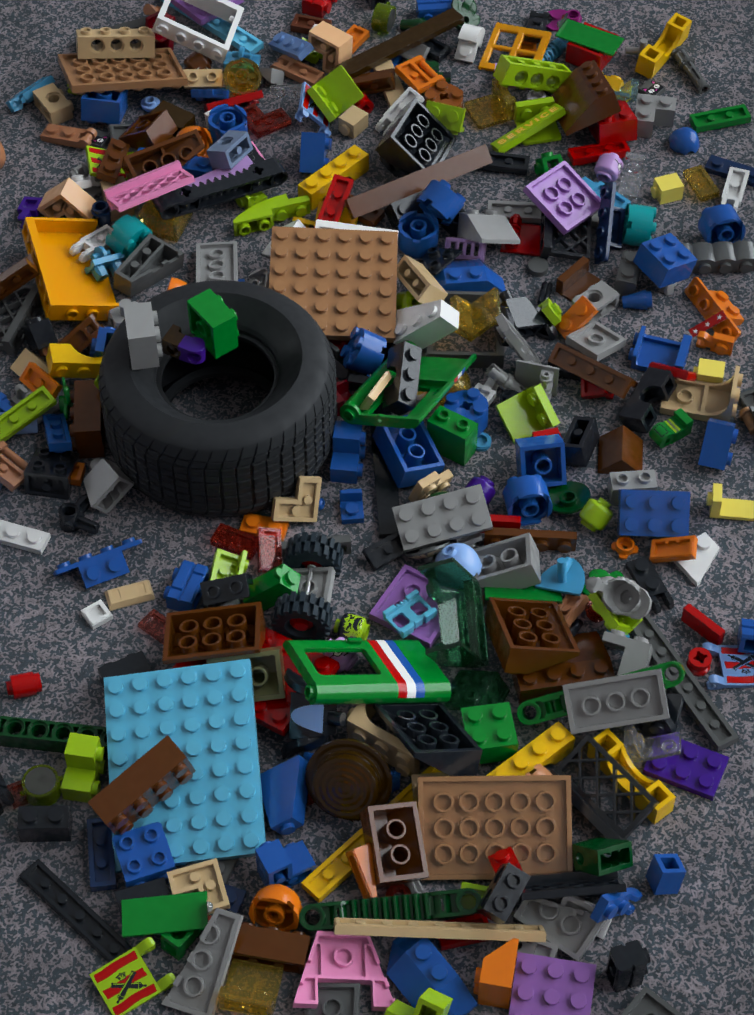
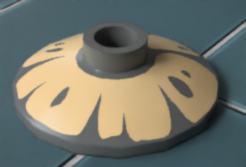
(428, 553)

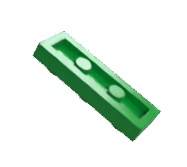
(720, 118)

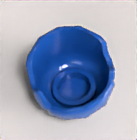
(684, 140)

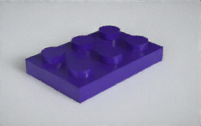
(693, 770)

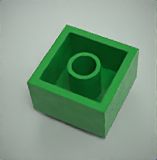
(213, 322)
(491, 729)

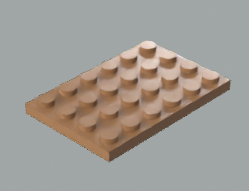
(122, 73)
(478, 815)

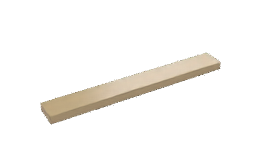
(438, 929)

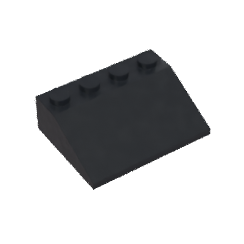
(415, 139)
(433, 736)

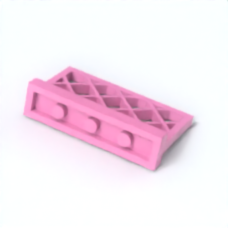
(147, 186)

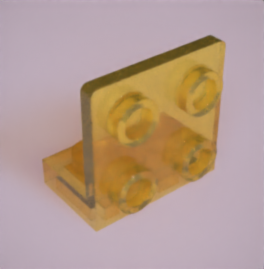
(477, 316)
(251, 988)

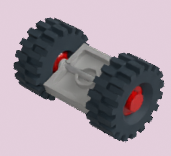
(308, 612)

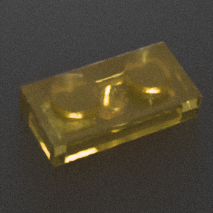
(701, 183)

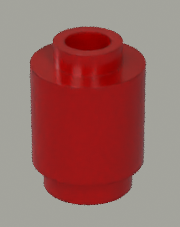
(24, 685)

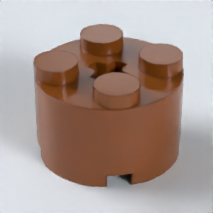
(444, 93)

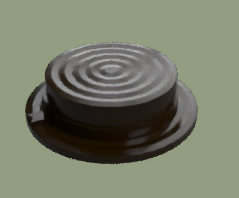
(347, 778)

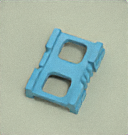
(404, 609)

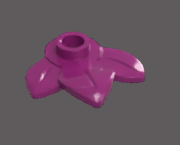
(557, 14)

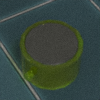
(383, 18)
(41, 785)

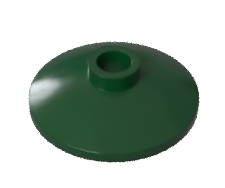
(569, 497)

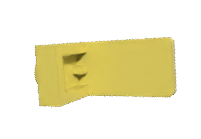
(728, 508)

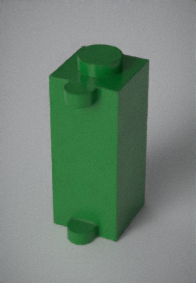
(272, 585)

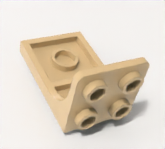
(705, 399)
(389, 746)

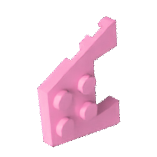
(342, 961)

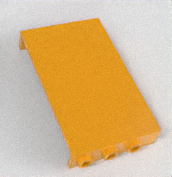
(62, 280)

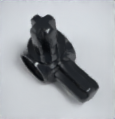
(73, 518)

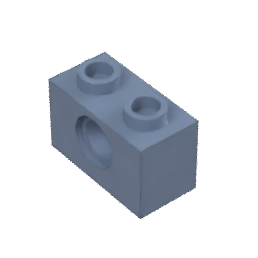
(229, 149)

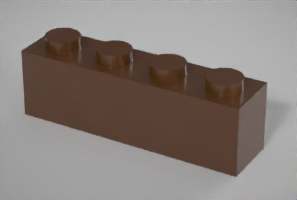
(272, 947)

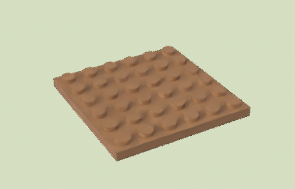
(338, 277)

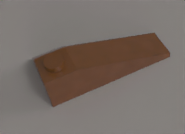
(178, 148)

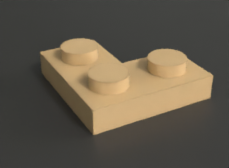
(431, 484)
(302, 506)
(200, 878)

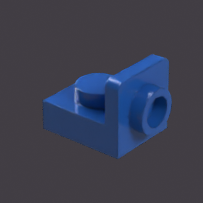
(351, 506)

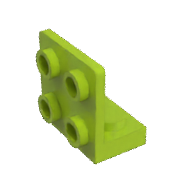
(335, 93)
(529, 108)
(527, 413)

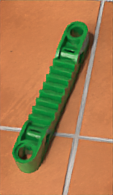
(547, 711)

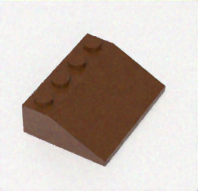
(585, 98)
(214, 633)
(528, 634)
(590, 665)

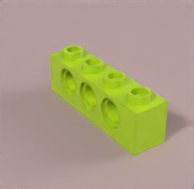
(530, 73)

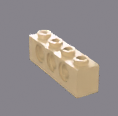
(124, 49)

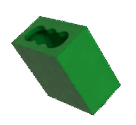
(453, 435)

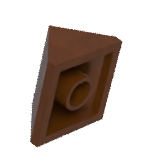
(620, 451)

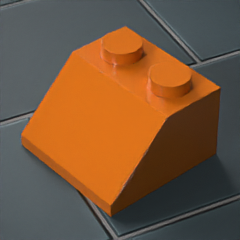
(496, 976)

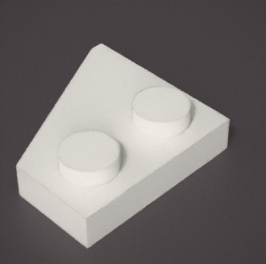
(705, 554)

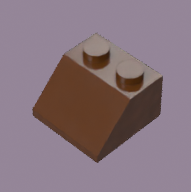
(149, 130)

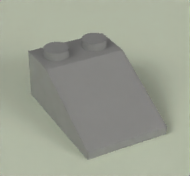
(486, 227)
(510, 563)

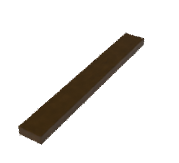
(401, 43)

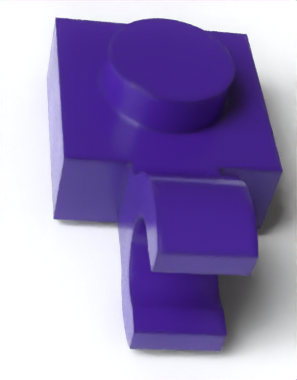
(28, 208)

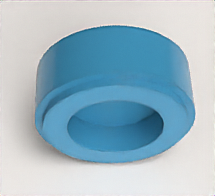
(483, 442)

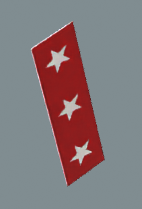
(708, 323)

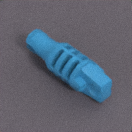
(555, 49)

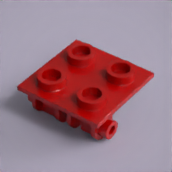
(528, 235)

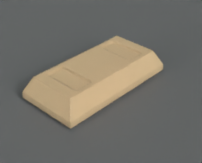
(374, 393)
(129, 595)

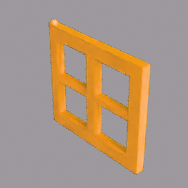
(521, 32)

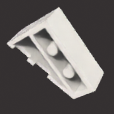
(425, 323)

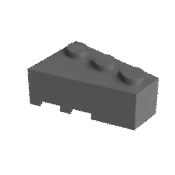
(147, 266)

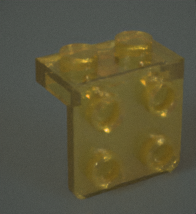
(492, 108)

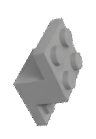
(636, 651)

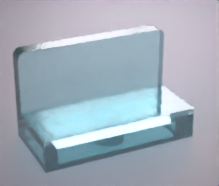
(628, 91)

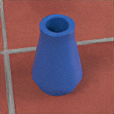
(638, 300)

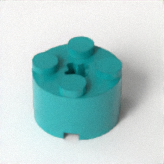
(638, 224)
(127, 235)

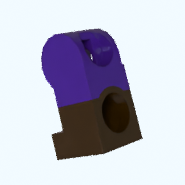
(183, 346)

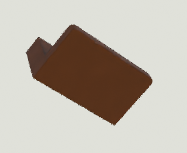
(576, 279)

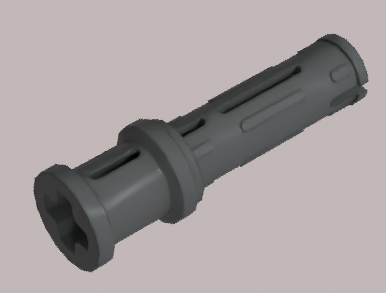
(686, 64)

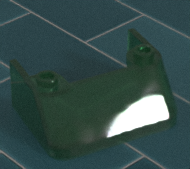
(459, 615)

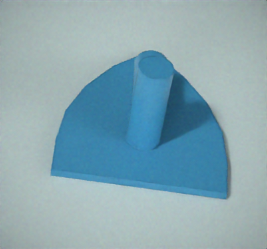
(563, 577)

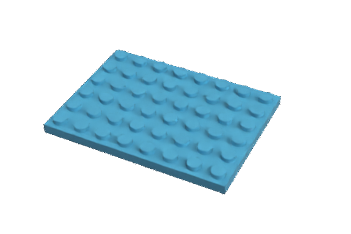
(213, 722)

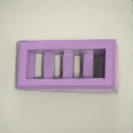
(481, 253)

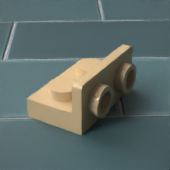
(204, 78)

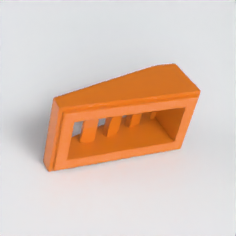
(363, 870)

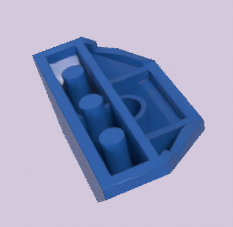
(469, 276)
(419, 965)

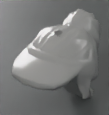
(617, 595)

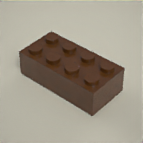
(142, 786)

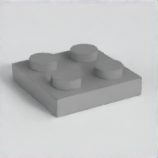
(595, 341)

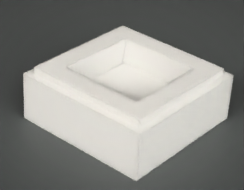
(96, 614)

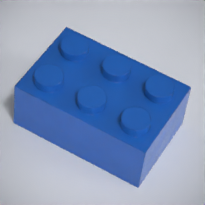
(408, 453)
(653, 513)

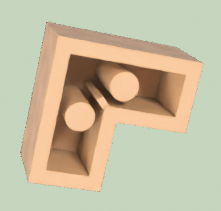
(331, 43)
(67, 200)

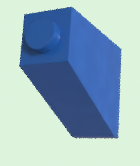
(285, 795)

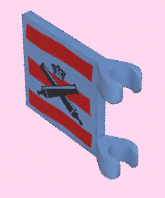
(308, 107)
(735, 667)

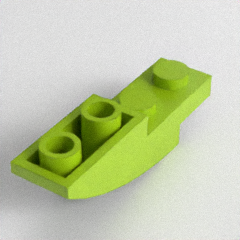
(264, 214)

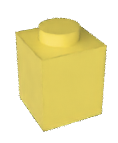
(667, 188)
(710, 371)

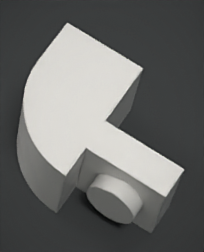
(470, 40)

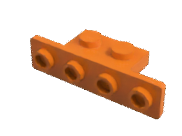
(711, 303)

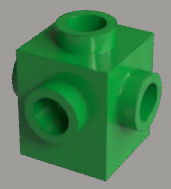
(546, 158)

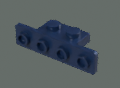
(610, 224)

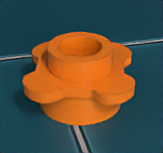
(624, 541)

